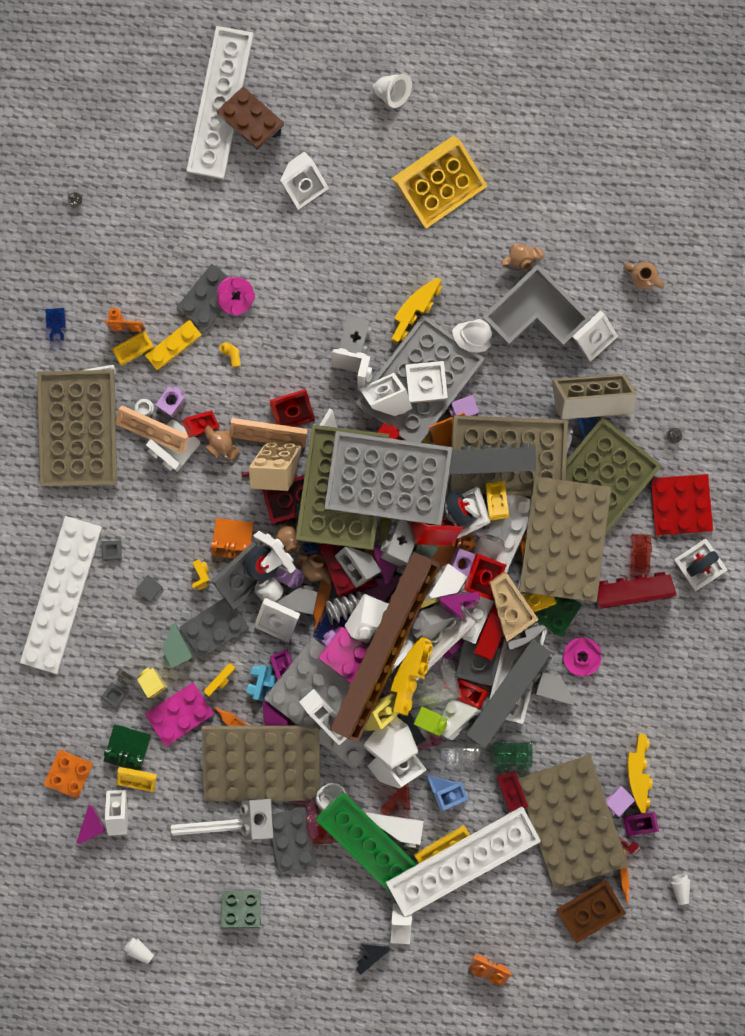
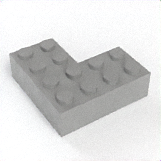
(540, 301)

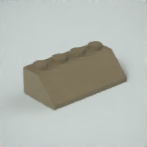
(594, 396)

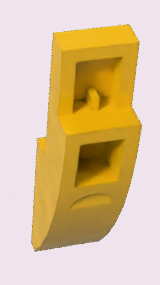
(417, 302)
(411, 668)
(639, 782)

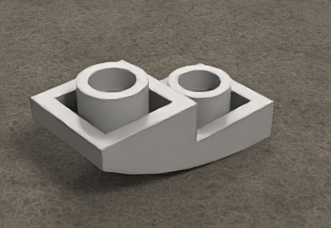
(530, 633)

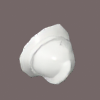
(393, 89)
(473, 335)

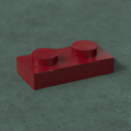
(512, 791)

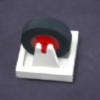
(467, 510)
(264, 560)
(700, 565)

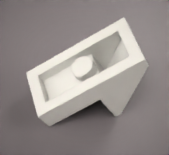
(400, 926)

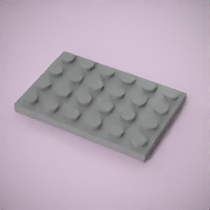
(425, 344)
(388, 478)
(301, 678)

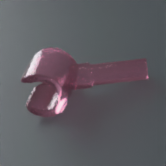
(435, 741)
(311, 805)

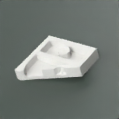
(458, 717)

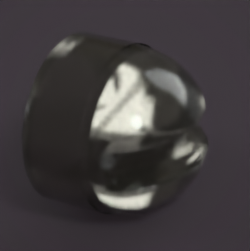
(74, 199)
(677, 435)

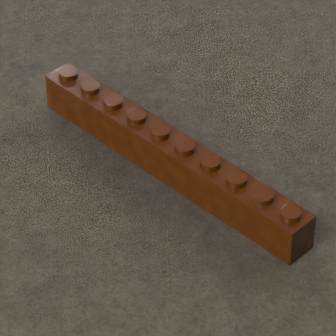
(385, 647)

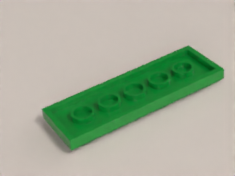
(364, 839)

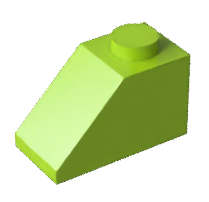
(431, 721)

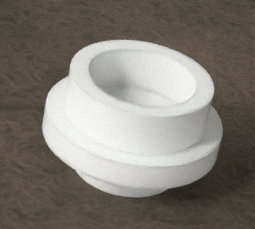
(144, 407)

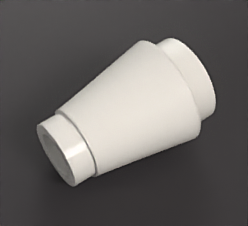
(681, 888)
(138, 950)

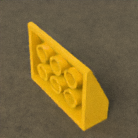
(439, 181)

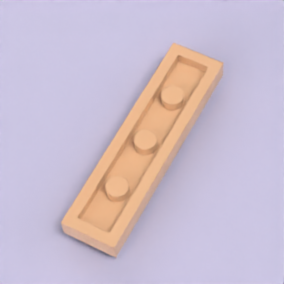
(152, 429)
(268, 432)

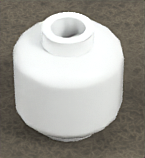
(269, 589)

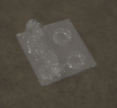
(460, 757)

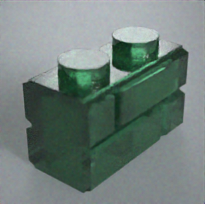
(512, 755)

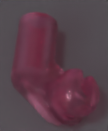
(312, 824)

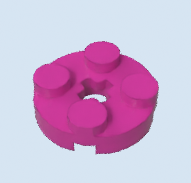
(224, 295)
(593, 656)

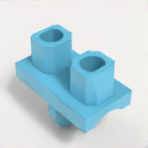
(264, 683)

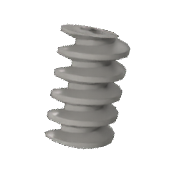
(342, 607)

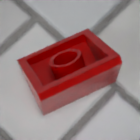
(292, 409)
(435, 534)
(481, 573)

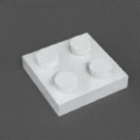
(595, 336)
(426, 382)
(276, 620)

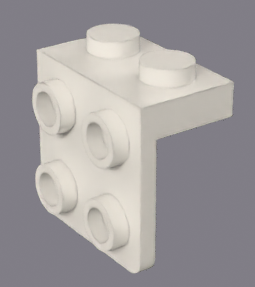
(353, 362)
(171, 458)

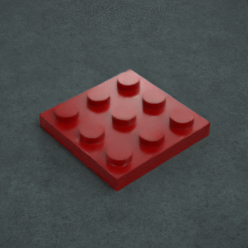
(681, 504)

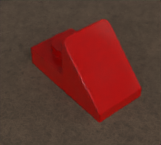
(197, 424)
(471, 694)

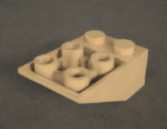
(274, 467)

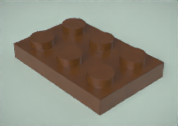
(250, 118)
(591, 911)

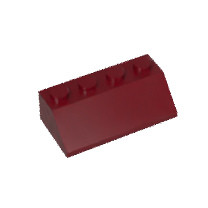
(339, 577)
(635, 591)

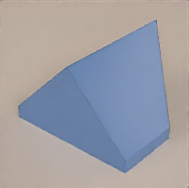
(447, 792)

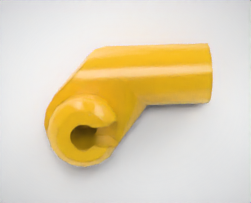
(232, 352)

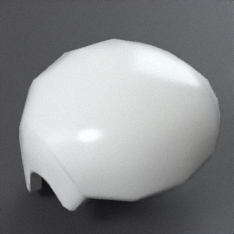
(327, 794)

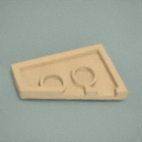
(511, 606)

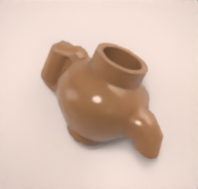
(522, 256)
(644, 275)
(221, 444)
(287, 536)
(314, 568)

